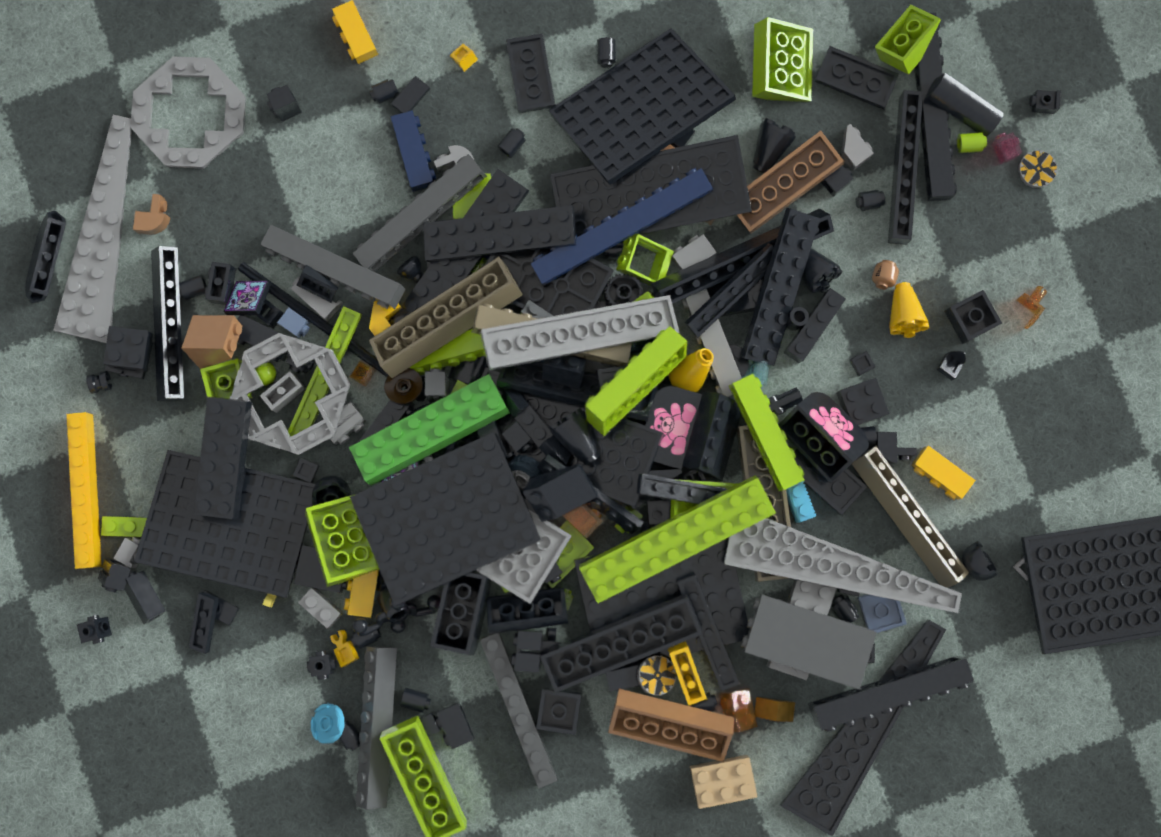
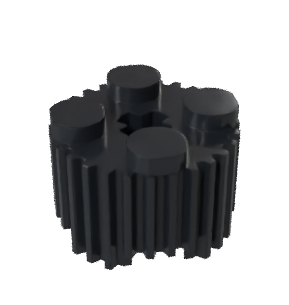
(625, 284)

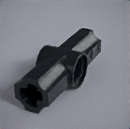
(785, 401)

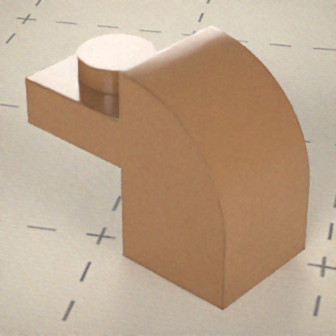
(153, 221)

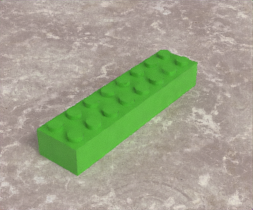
(429, 430)

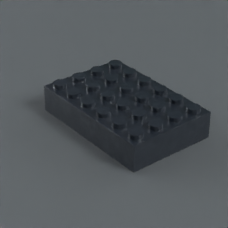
(567, 294)

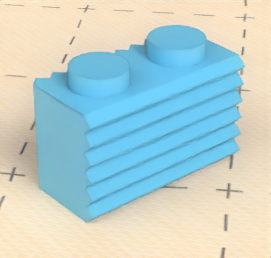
(800, 503)

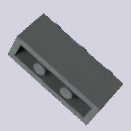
(436, 385)

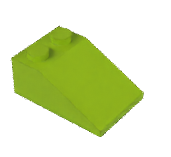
(907, 39)

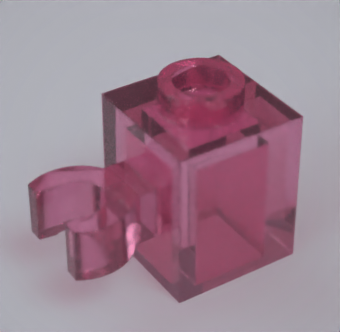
(1006, 147)

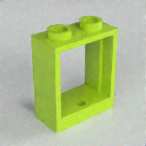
(660, 263)

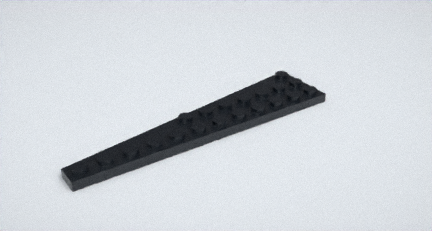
(839, 770)

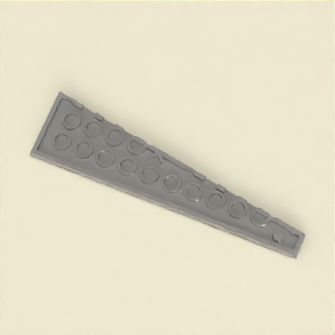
(91, 283)
(800, 556)

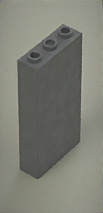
(808, 641)

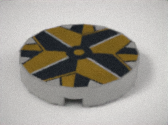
(1037, 169)
(656, 675)

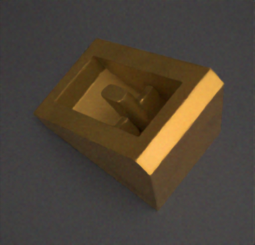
(774, 709)

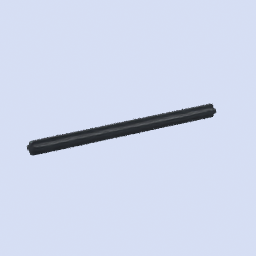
(310, 316)

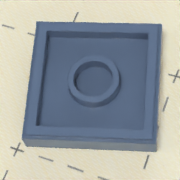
(881, 613)

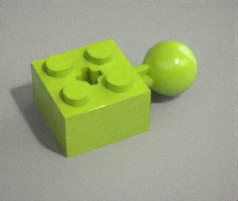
(216, 376)

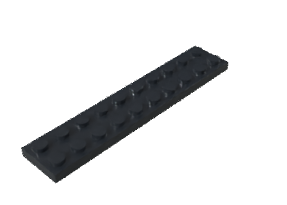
(499, 196)

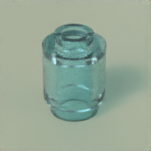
(760, 370)

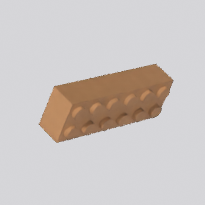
(790, 180)
(671, 725)

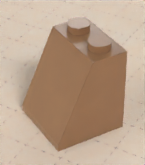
(211, 339)

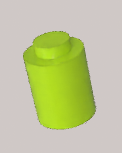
(971, 142)

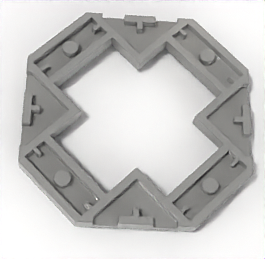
(162, 83)
(329, 406)

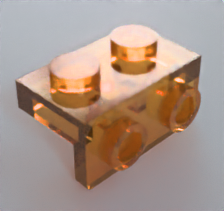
(740, 706)

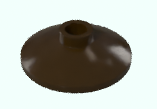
(394, 386)

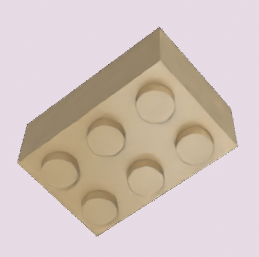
(723, 781)

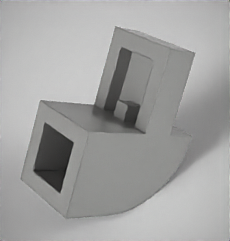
(446, 161)

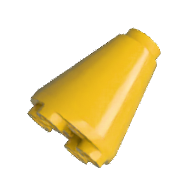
(906, 312)
(692, 370)

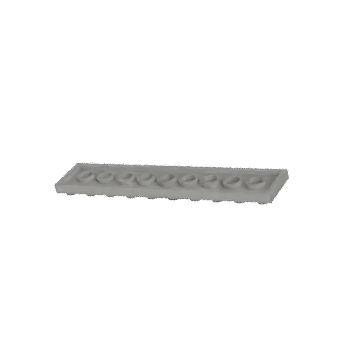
(577, 332)

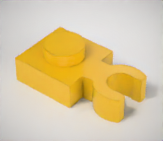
(345, 649)

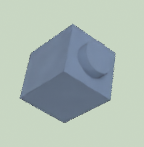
(294, 323)

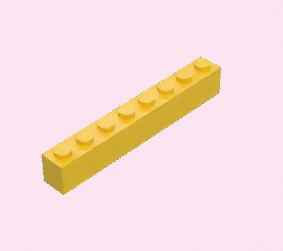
(84, 490)

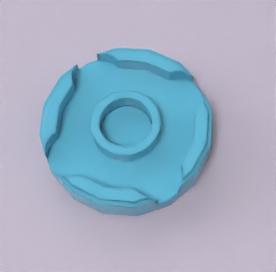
(327, 723)

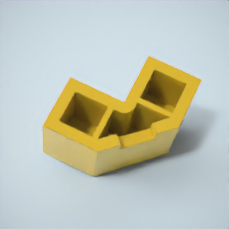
(380, 318)

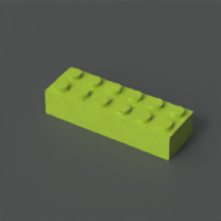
(636, 380)
(423, 779)

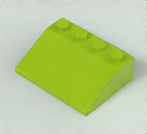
(782, 61)
(340, 541)

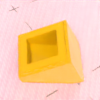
(464, 57)

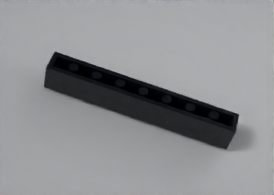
(905, 167)
(167, 323)

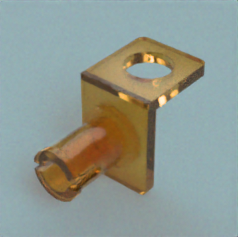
(1032, 304)

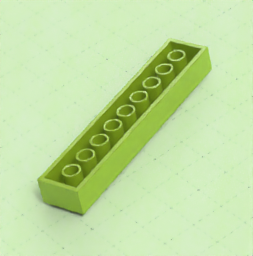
(677, 539)

